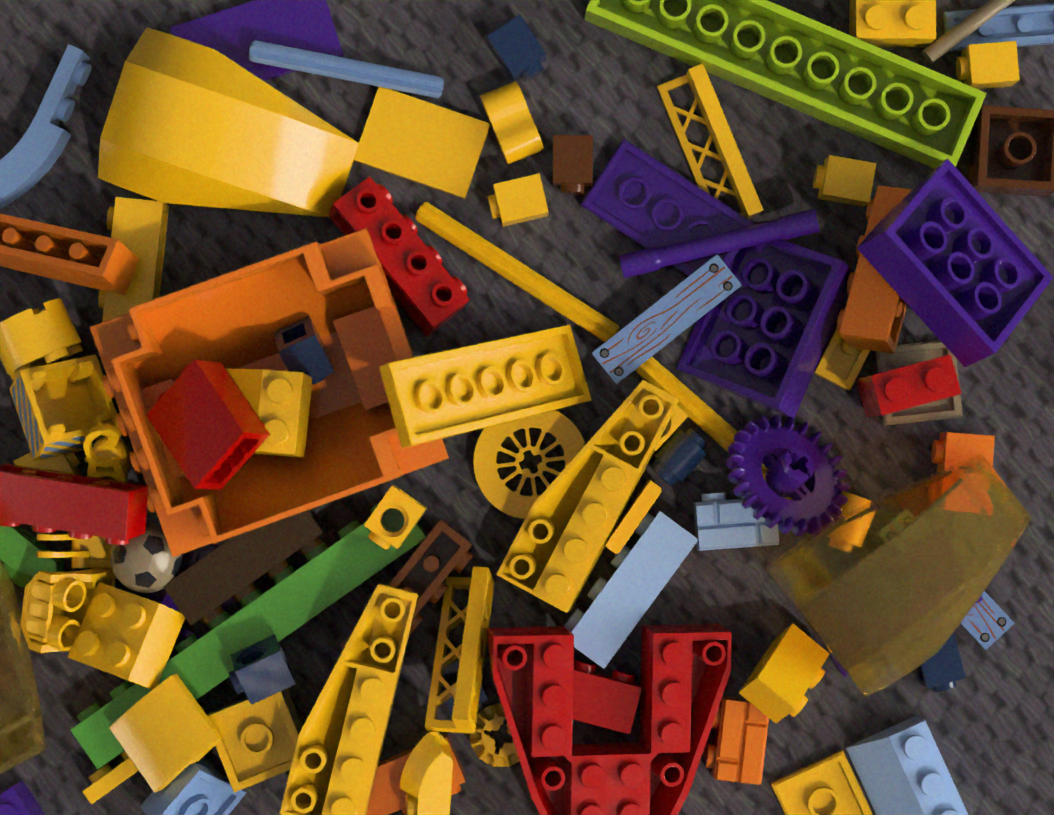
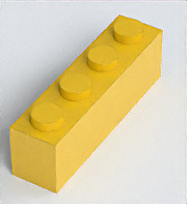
(142, 229)

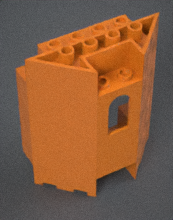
(233, 323)

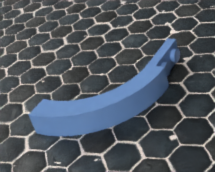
(44, 139)

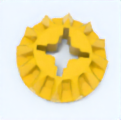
(484, 744)

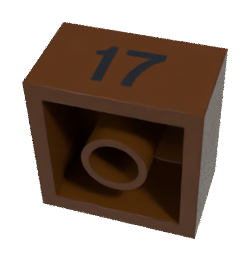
(1012, 151)

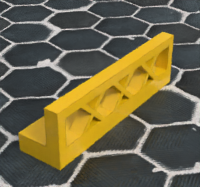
(720, 135)
(470, 653)

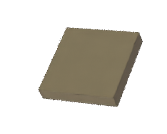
(910, 354)

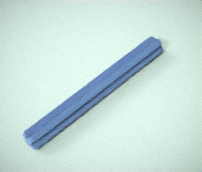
(346, 69)

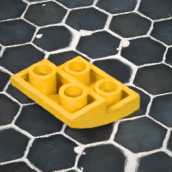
(165, 732)

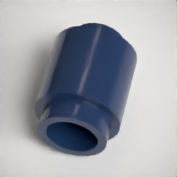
(678, 456)

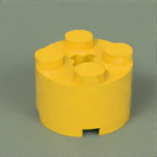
(38, 338)

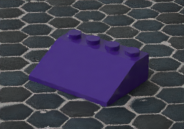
(956, 264)
(772, 327)

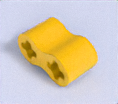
(512, 122)

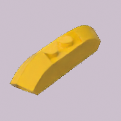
(428, 777)

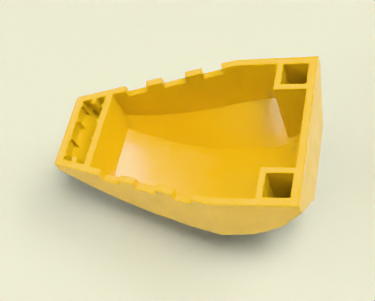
(217, 136)

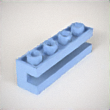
(631, 589)

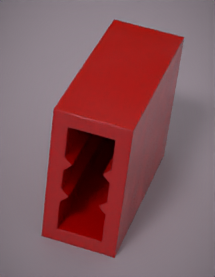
(908, 386)
(207, 424)

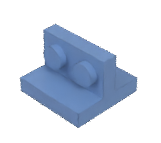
(195, 792)

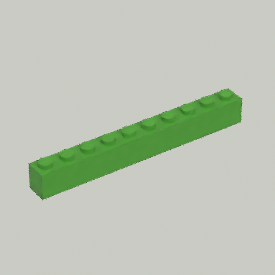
(279, 611)

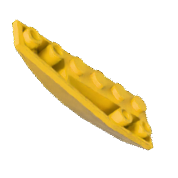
(585, 501)
(349, 721)

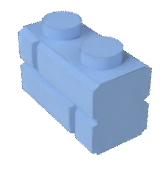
(728, 525)

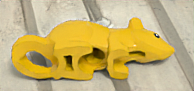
(109, 454)

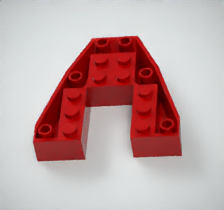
(680, 694)

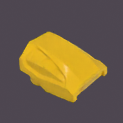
(56, 606)

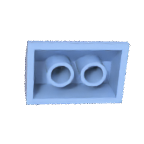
(905, 772)

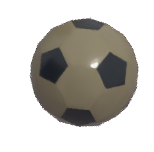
(145, 561)

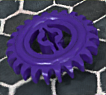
(786, 475)

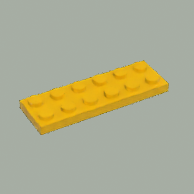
(484, 385)

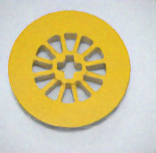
(490, 444)

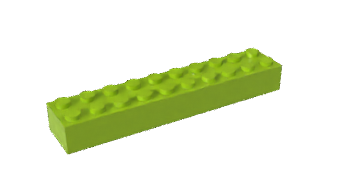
(807, 69)

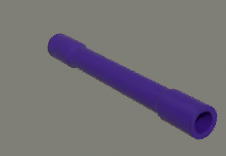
(783, 228)

